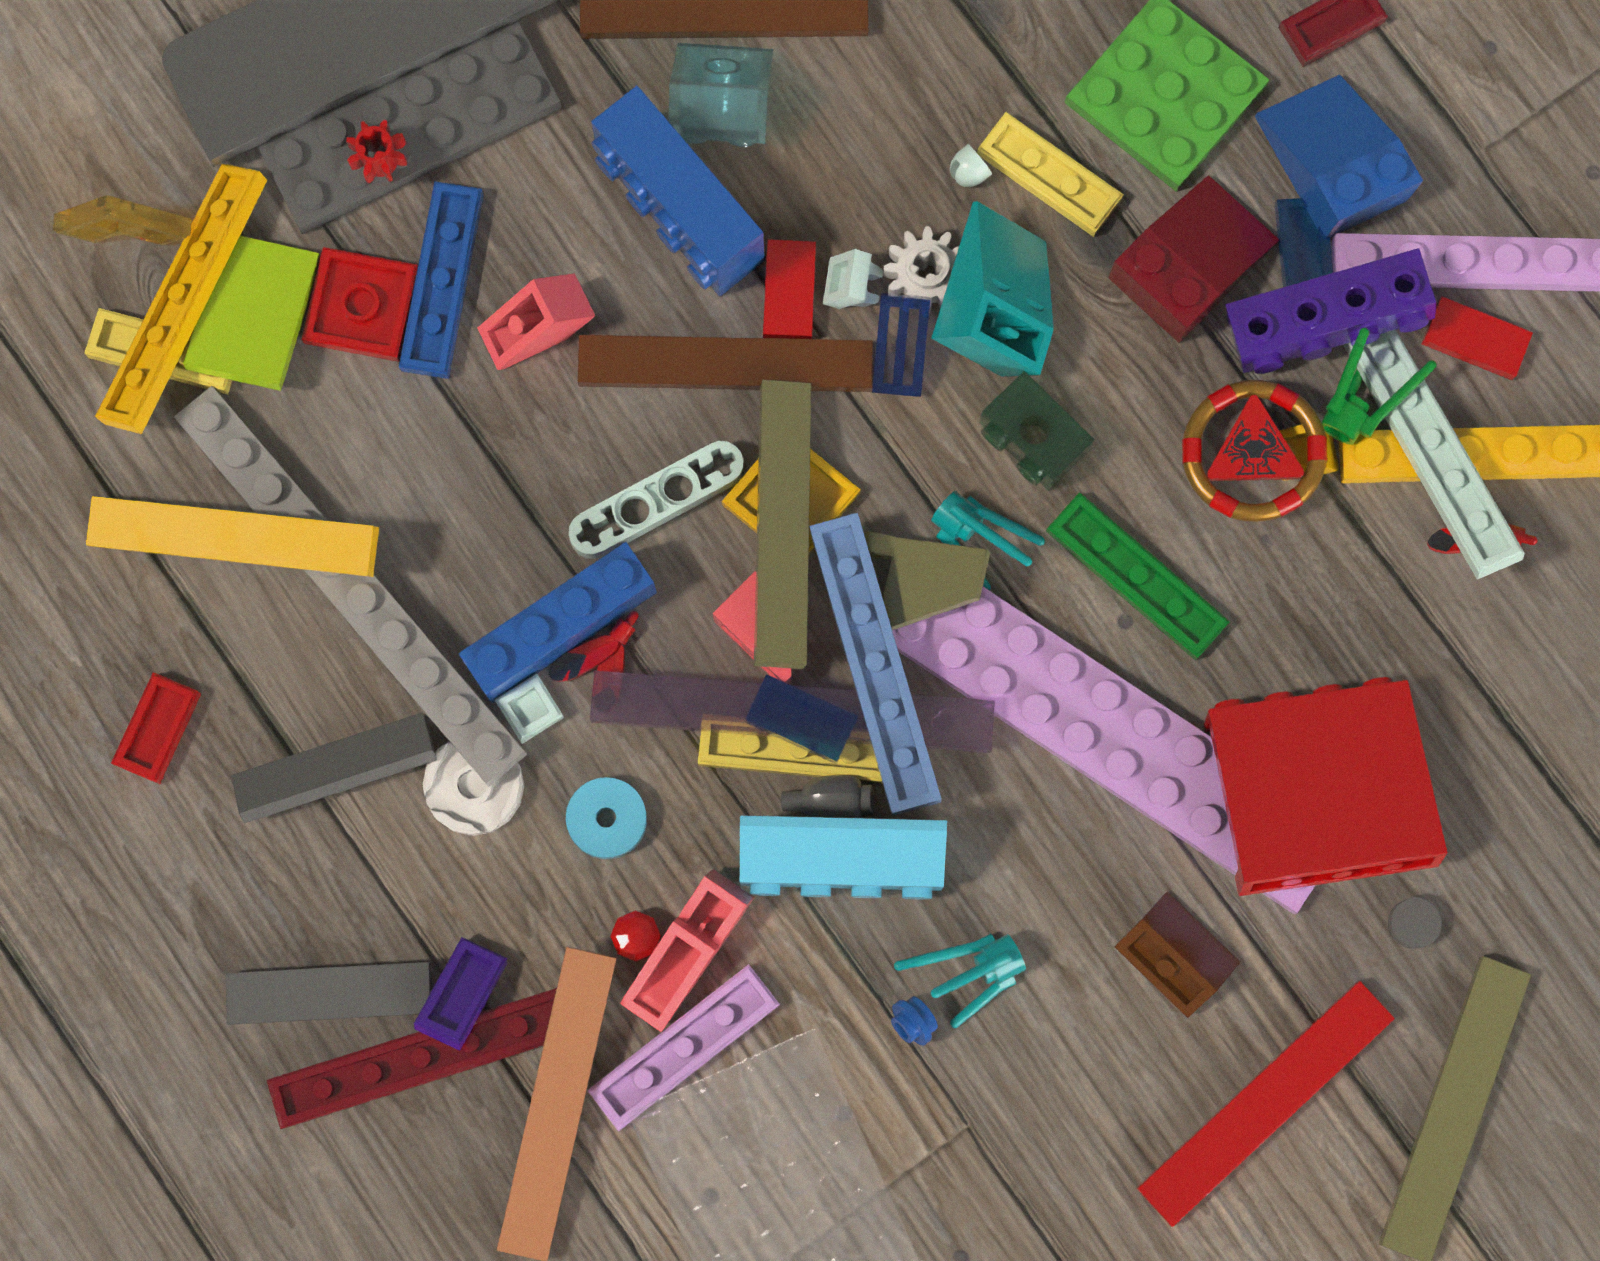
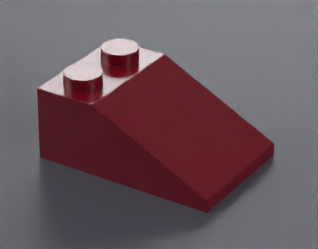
(1191, 258)

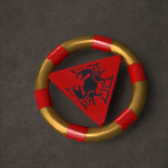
(1254, 450)

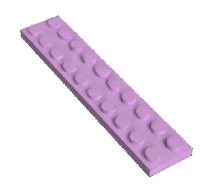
(1084, 719)

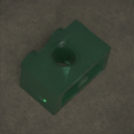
(1029, 404)

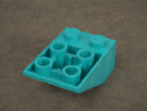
(998, 297)

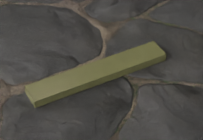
(782, 525)
(1454, 1109)

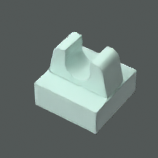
(848, 280)

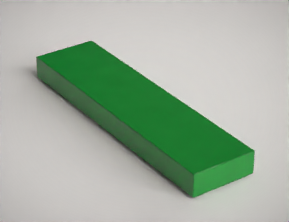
(1137, 576)

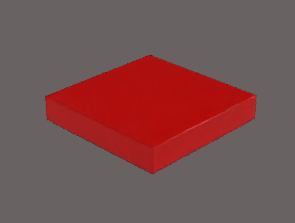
(360, 304)

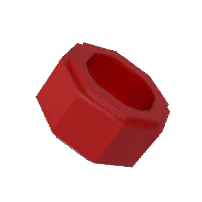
(635, 936)

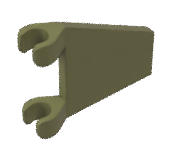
(927, 576)

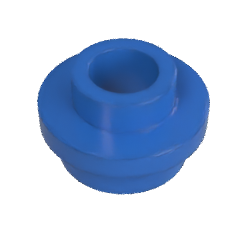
(913, 1021)

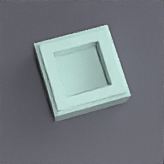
(529, 708)

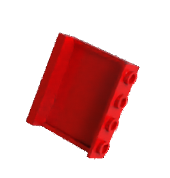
(1325, 786)

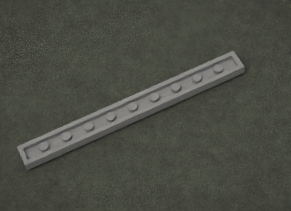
(358, 598)

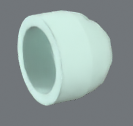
(968, 168)

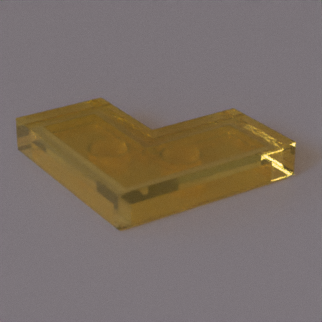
(114, 216)

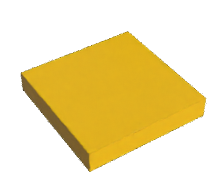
(828, 494)

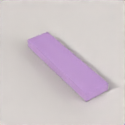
(684, 1046)

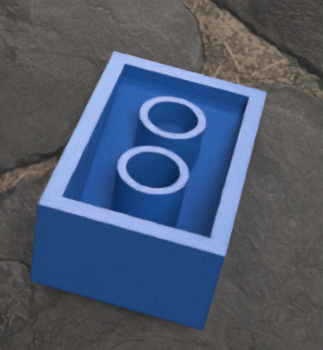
(1339, 155)

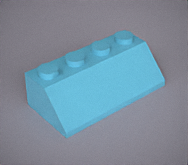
(842, 854)

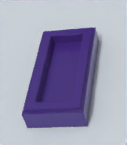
(460, 993)

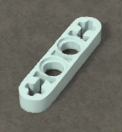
(652, 493)

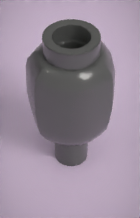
(831, 798)

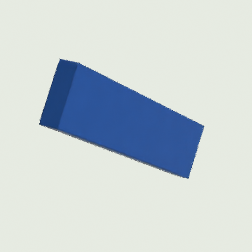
(441, 280)

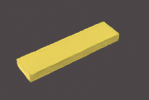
(778, 756)

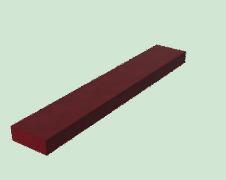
(408, 1062)

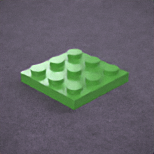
(1166, 91)

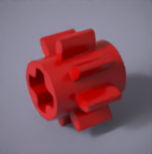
(371, 139)

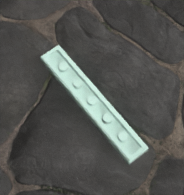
(1439, 459)

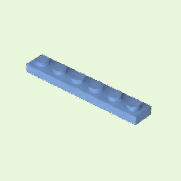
(875, 664)

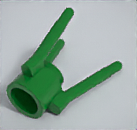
(1348, 413)

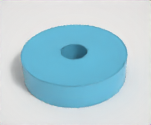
(606, 795)

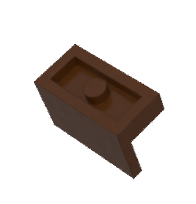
(1177, 955)

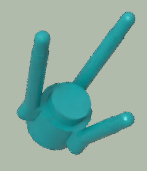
(965, 516)
(997, 962)

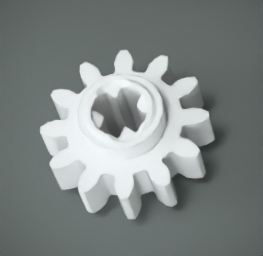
(918, 256)

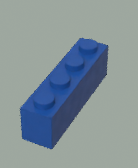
(558, 622)

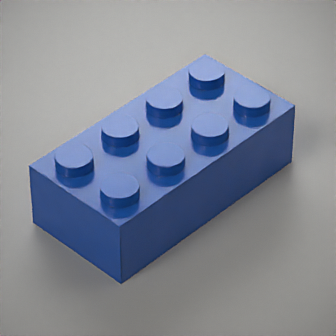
(677, 192)

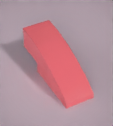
(686, 949)

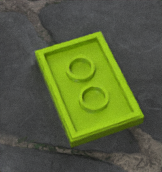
(254, 314)

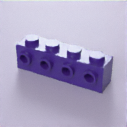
(1331, 311)

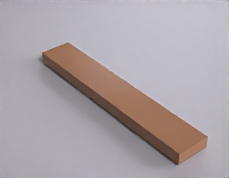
(556, 1104)

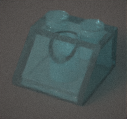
(720, 93)

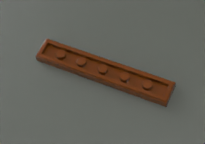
(722, 18)
(723, 362)

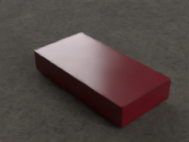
(1329, 26)

